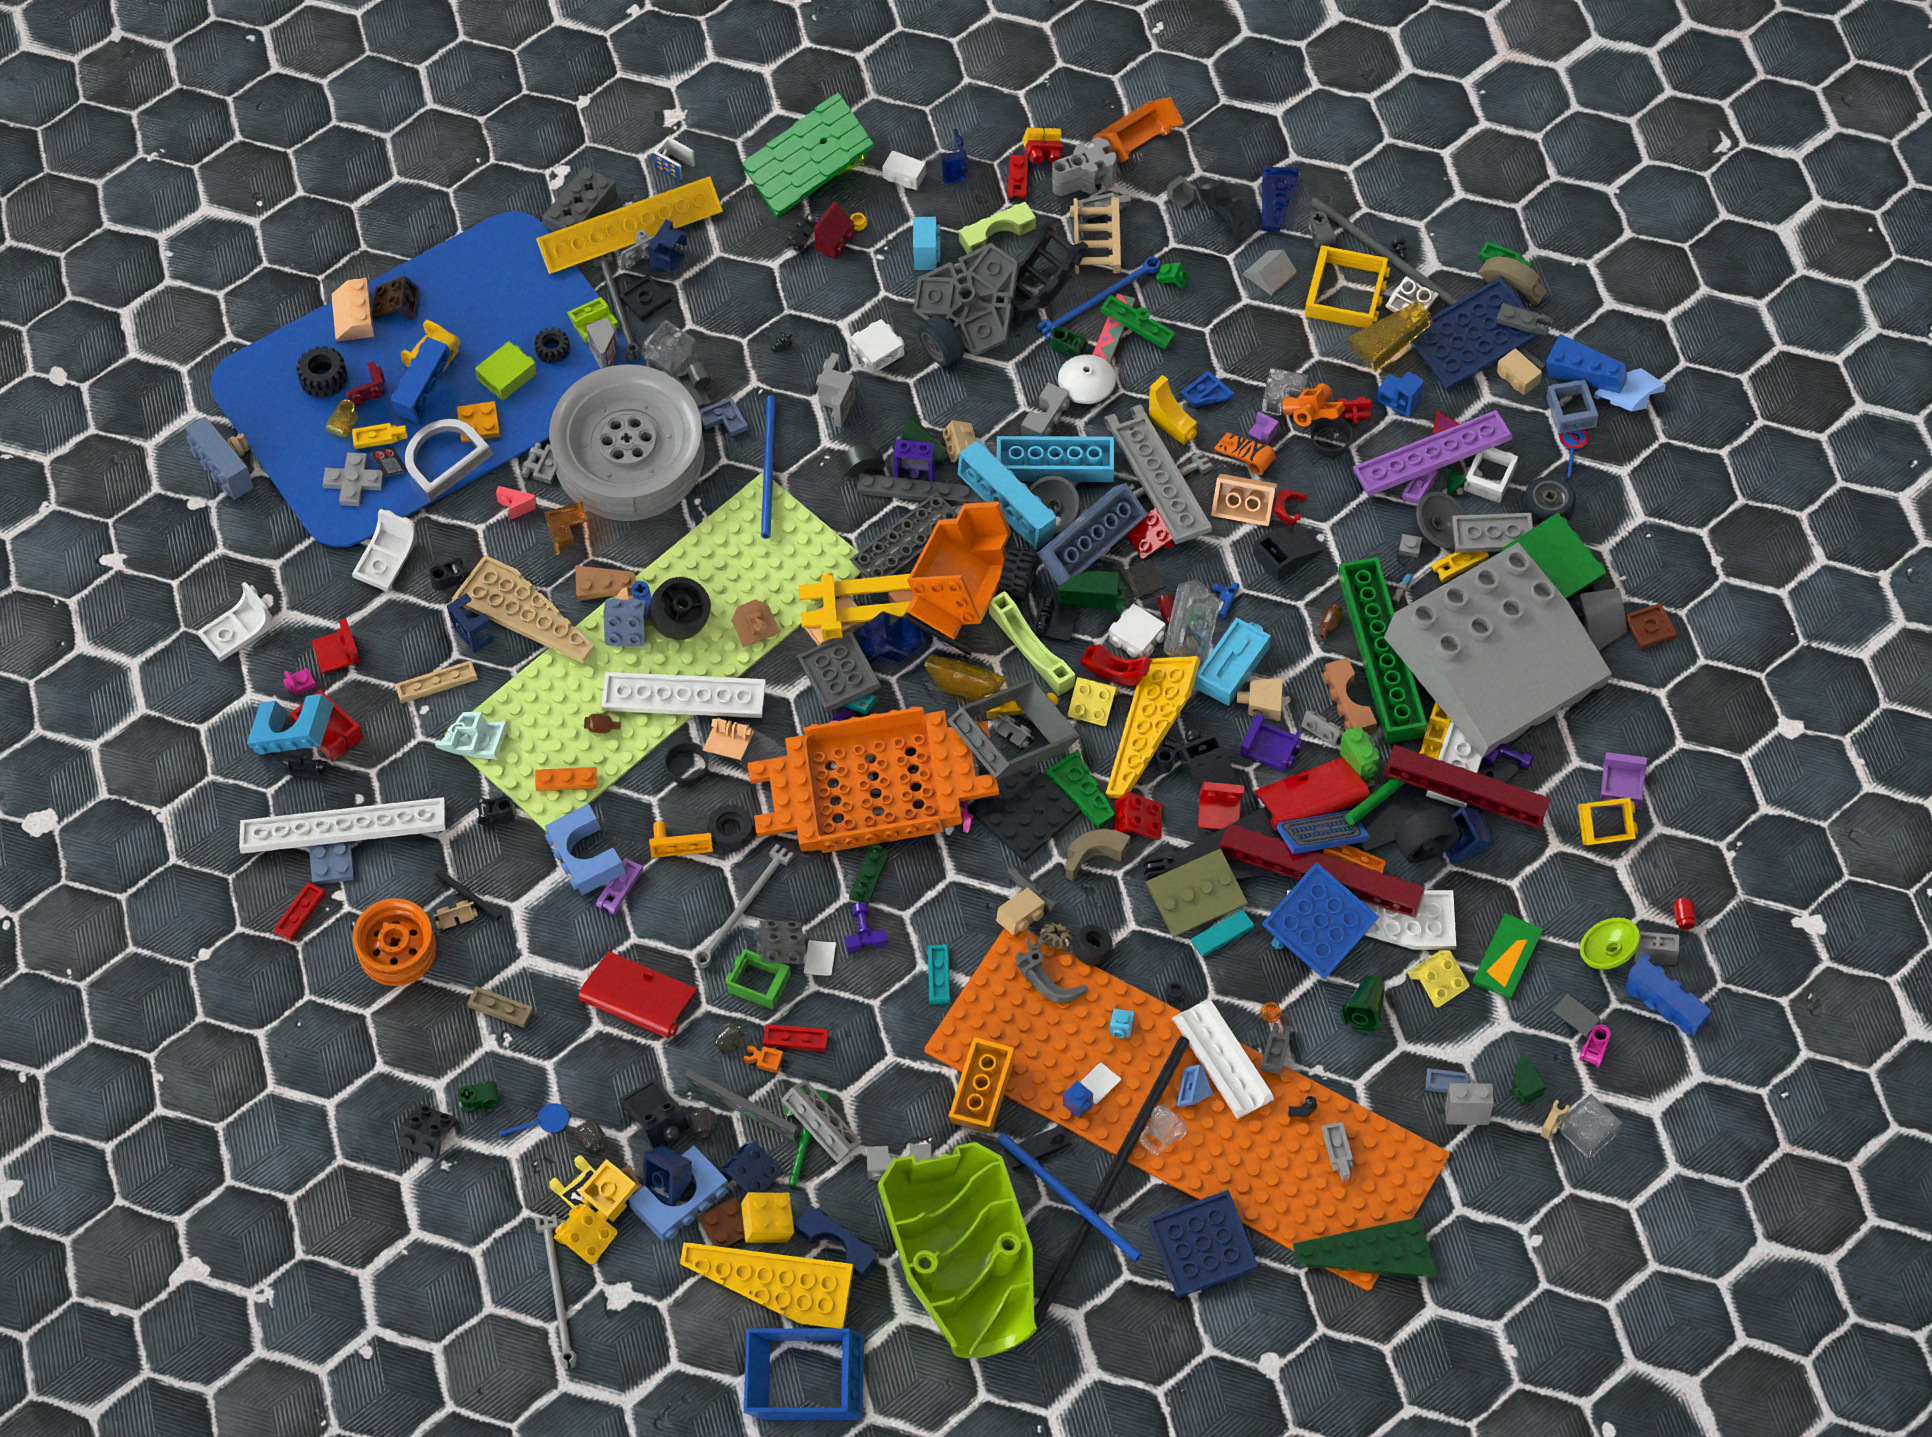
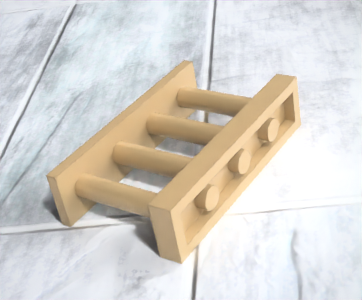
(1112, 227)

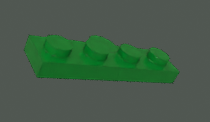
(1137, 321)

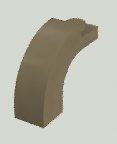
(1515, 274)
(1094, 843)

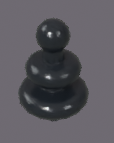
(1399, 246)
(781, 342)

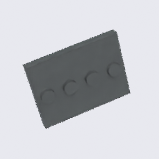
(838, 671)

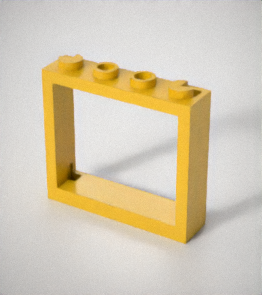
(1353, 260)

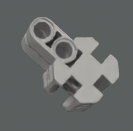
(1085, 169)

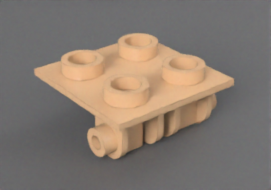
(728, 738)

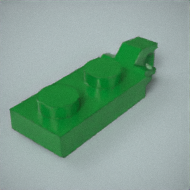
(1493, 250)

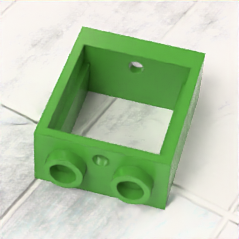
(769, 1000)

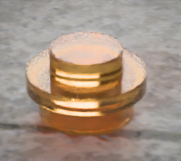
(1270, 1012)

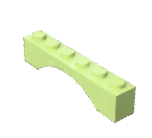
(1049, 666)

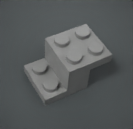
(836, 389)

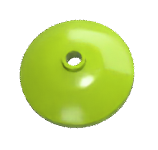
(1610, 943)

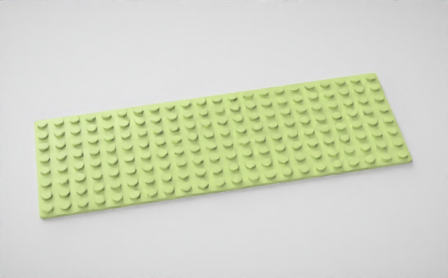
(734, 565)

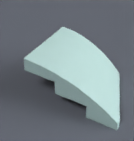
(474, 736)

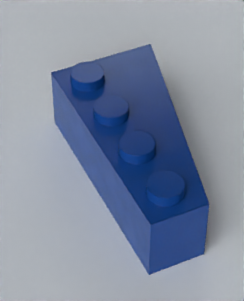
(1575, 361)
(420, 380)
(1666, 996)

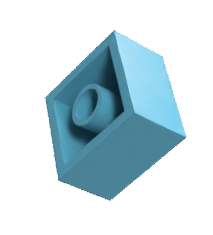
(926, 243)

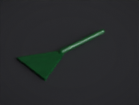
(1454, 480)

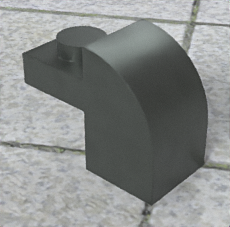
(860, 458)

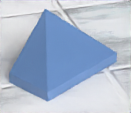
(1193, 1086)

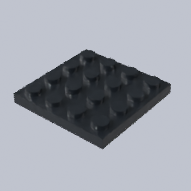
(1025, 811)

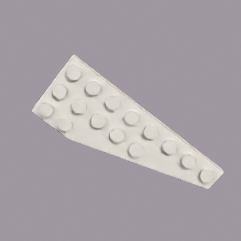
(1428, 931)

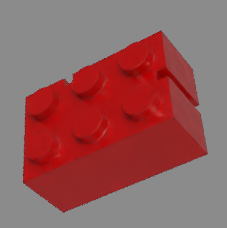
(339, 733)

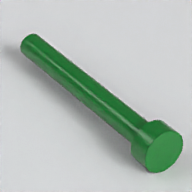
(1373, 801)

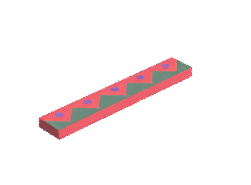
(1111, 334)

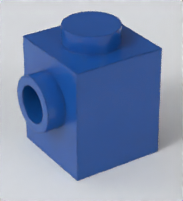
(1078, 1099)

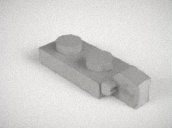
(1103, 201)
(1338, 1149)

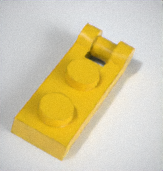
(1458, 563)

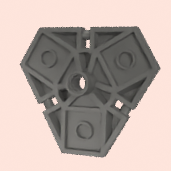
(981, 318)

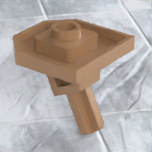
(754, 622)

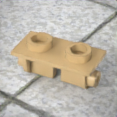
(462, 911)

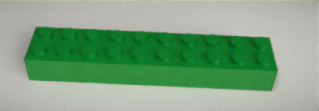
(1387, 674)

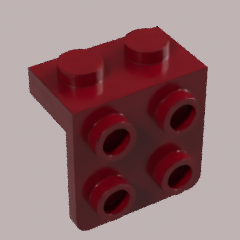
(370, 390)

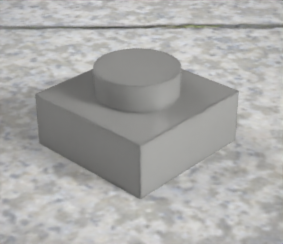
(1410, 545)

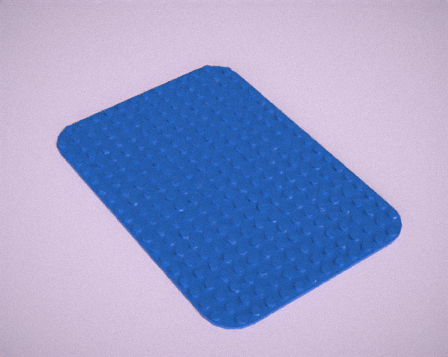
(476, 285)

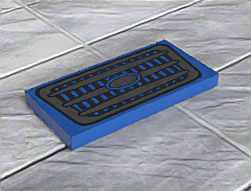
(1321, 832)

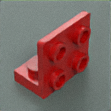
(336, 649)
(1219, 805)
(1138, 815)

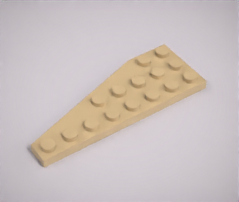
(517, 605)

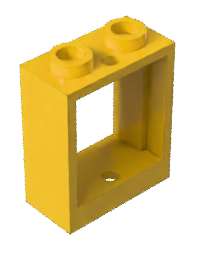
(1587, 827)

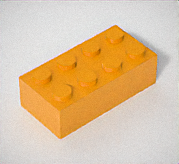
(982, 1085)

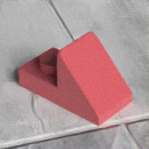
(519, 502)

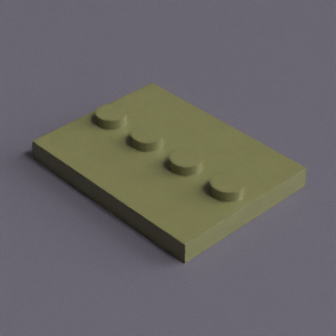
(1196, 893)

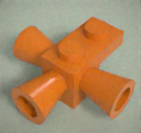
(1312, 405)

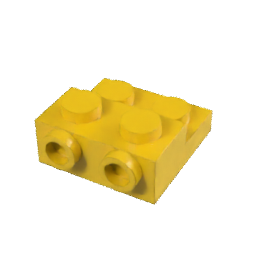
(608, 1191)

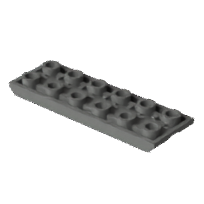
(903, 540)

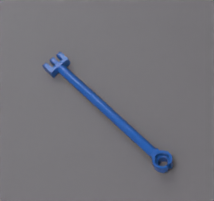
(1047, 326)

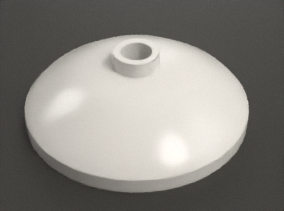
(1087, 386)

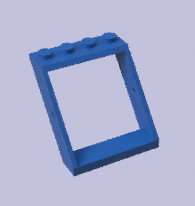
(758, 1373)

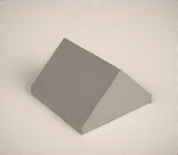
(1271, 271)

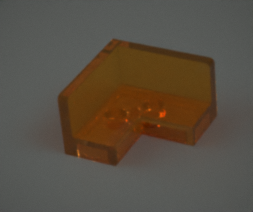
(559, 523)

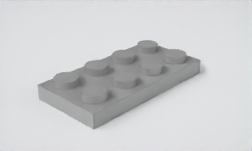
(1488, 531)

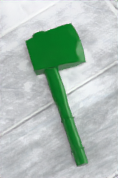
(803, 1144)

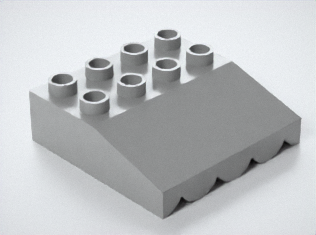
(1498, 649)

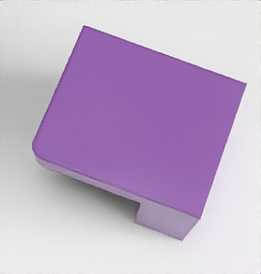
(1264, 428)

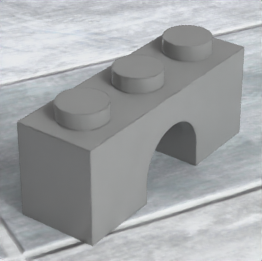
(1054, 401)
(879, 1159)

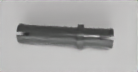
(1024, 882)

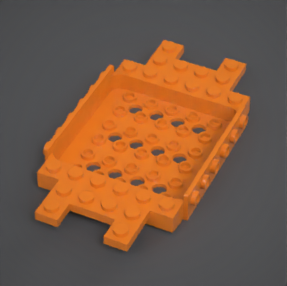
(803, 793)

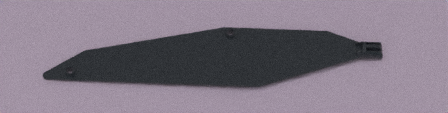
(1378, 823)

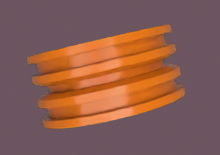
(381, 918)

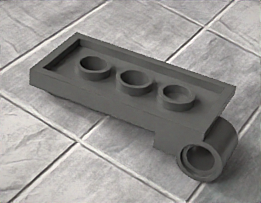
(694, 380)

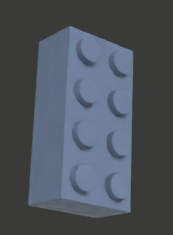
(219, 458)

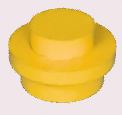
(860, 221)

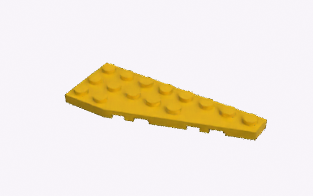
(1152, 712)
(795, 1287)

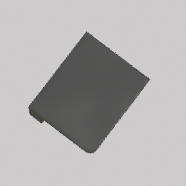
(1181, 192)

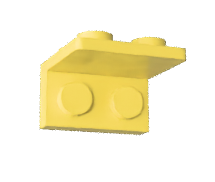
(1092, 701)
(1440, 977)

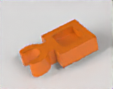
(767, 1059)

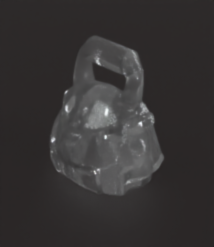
(1164, 1127)

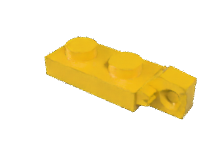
(378, 435)

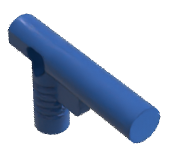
(1226, 596)

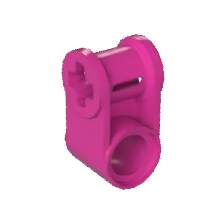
(1594, 1048)

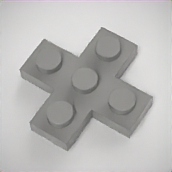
(353, 479)

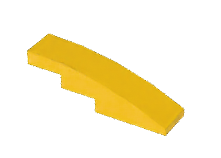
(1435, 732)

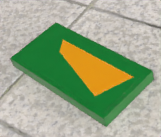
(1507, 956)

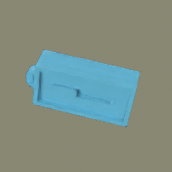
(1232, 661)

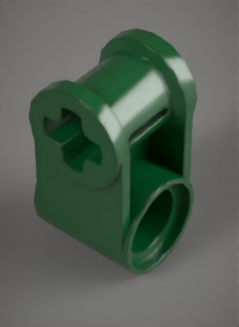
(1068, 341)
(481, 1096)

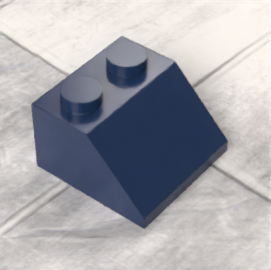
(1473, 836)
(666, 1174)

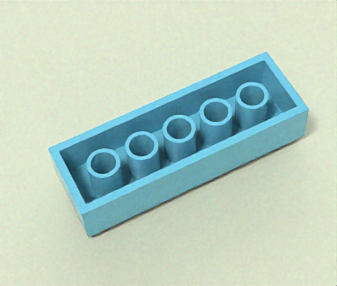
(1067, 457)
(998, 484)

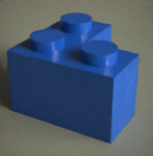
(1401, 394)

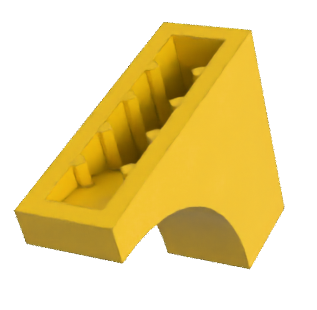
(1168, 414)

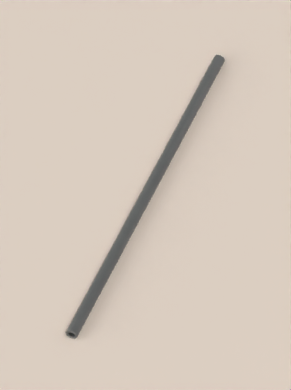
(1399, 263)

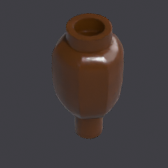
(1330, 620)
(600, 723)

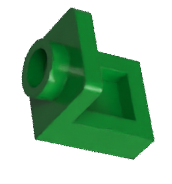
(1173, 273)

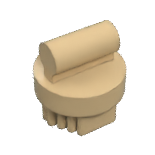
(238, 444)

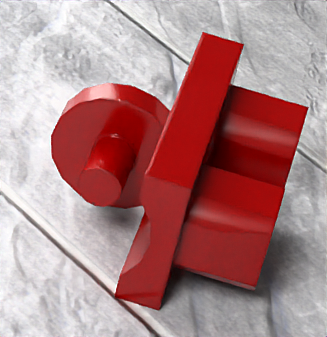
(1356, 409)

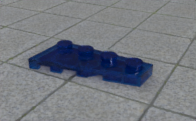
(1276, 195)

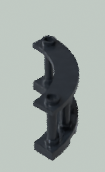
(1053, 286)

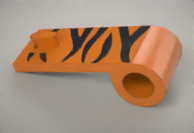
(1257, 456)

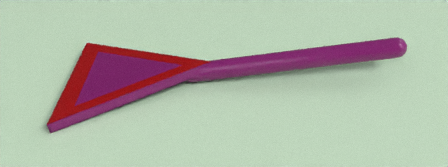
(1443, 423)

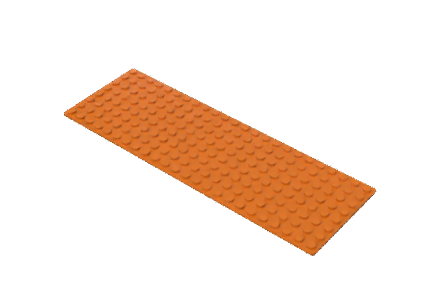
(1265, 1159)

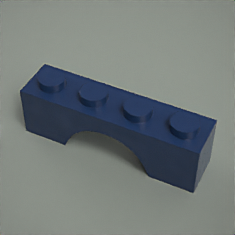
(816, 1226)

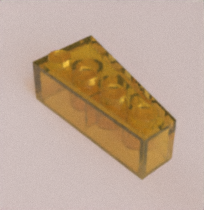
(1390, 335)

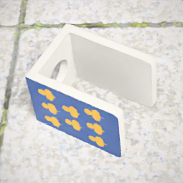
(677, 150)

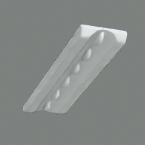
(1223, 1058)

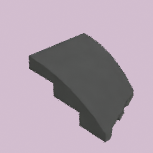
(1604, 616)

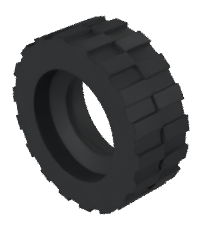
(730, 842)

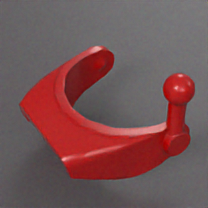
(1279, 509)

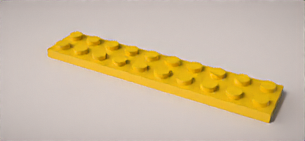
(619, 227)

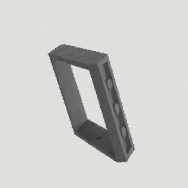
(1036, 707)

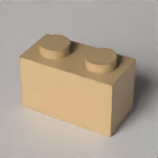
(1519, 371)
(1020, 911)

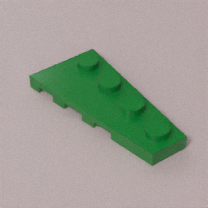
(1075, 780)

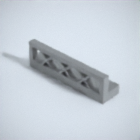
(818, 1121)

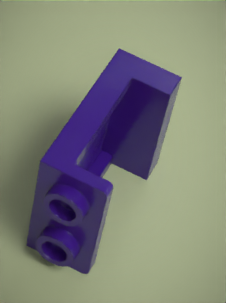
(1270, 745)

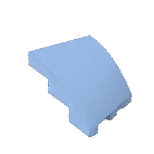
(1635, 391)

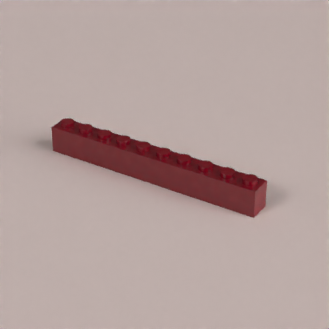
(1365, 884)

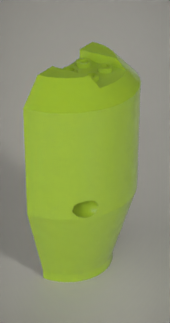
(963, 1247)

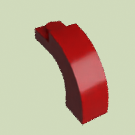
(1113, 668)

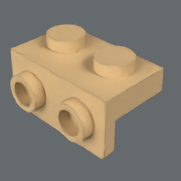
(958, 437)

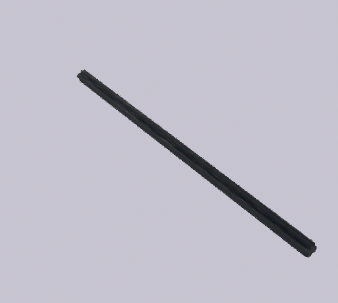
(1110, 1179)

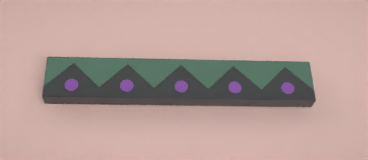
(741, 1105)

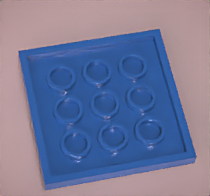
(1320, 921)

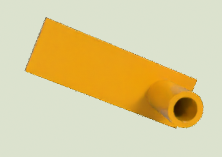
(678, 845)

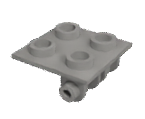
(637, 252)

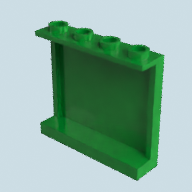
(1561, 555)

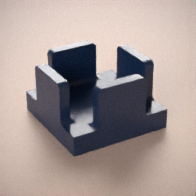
(661, 247)

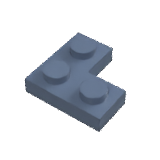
(726, 413)

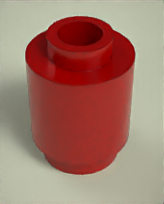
(1684, 913)

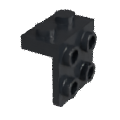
(425, 1130)

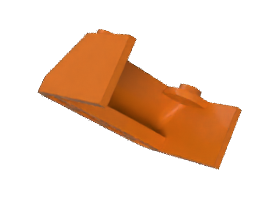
(1141, 125)

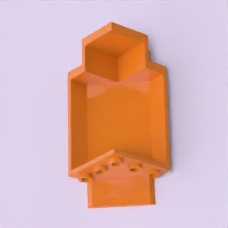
(960, 568)

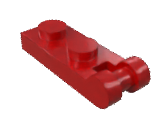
(1018, 176)

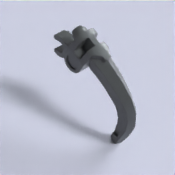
(1031, 970)

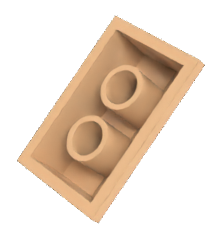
(352, 311)
(1244, 499)

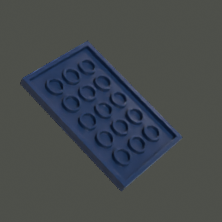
(1467, 336)

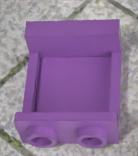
(1623, 778)

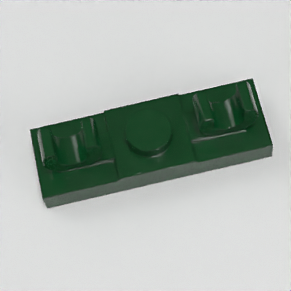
(869, 874)

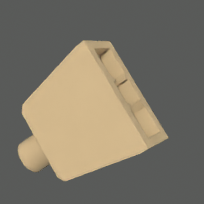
(1263, 698)

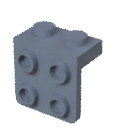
(624, 622)

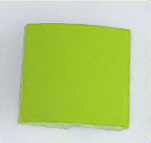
(590, 313)

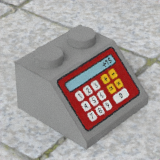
(603, 342)

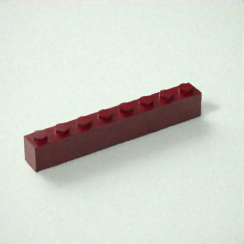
(1467, 786)

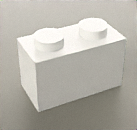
(904, 170)

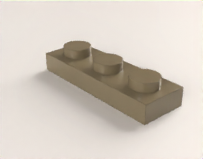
(500, 1007)

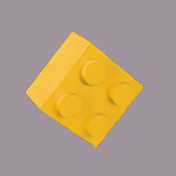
(767, 1217)

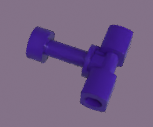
(1501, 750)
(865, 935)

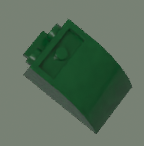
(1093, 591)

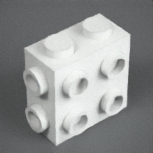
(877, 346)
(1137, 632)

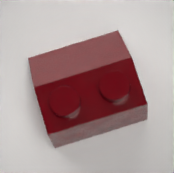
(833, 231)

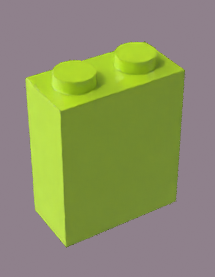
(506, 370)

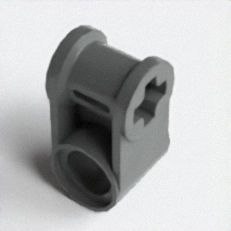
(1321, 230)

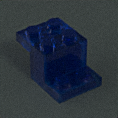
(889, 638)

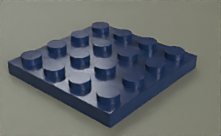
(1203, 1244)

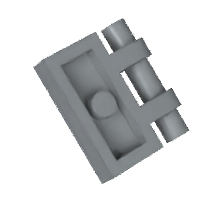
(546, 468)

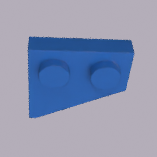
(1206, 391)

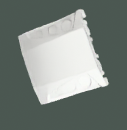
(1408, 293)

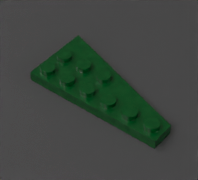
(1377, 1250)

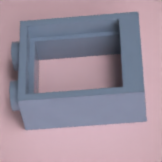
(1574, 421)

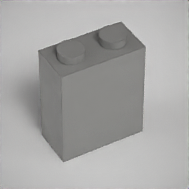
(1469, 1103)

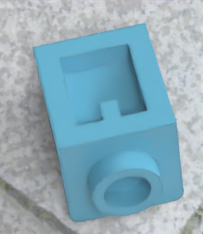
(1121, 1023)

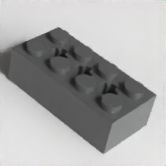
(582, 199)

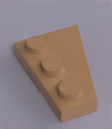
(601, 582)

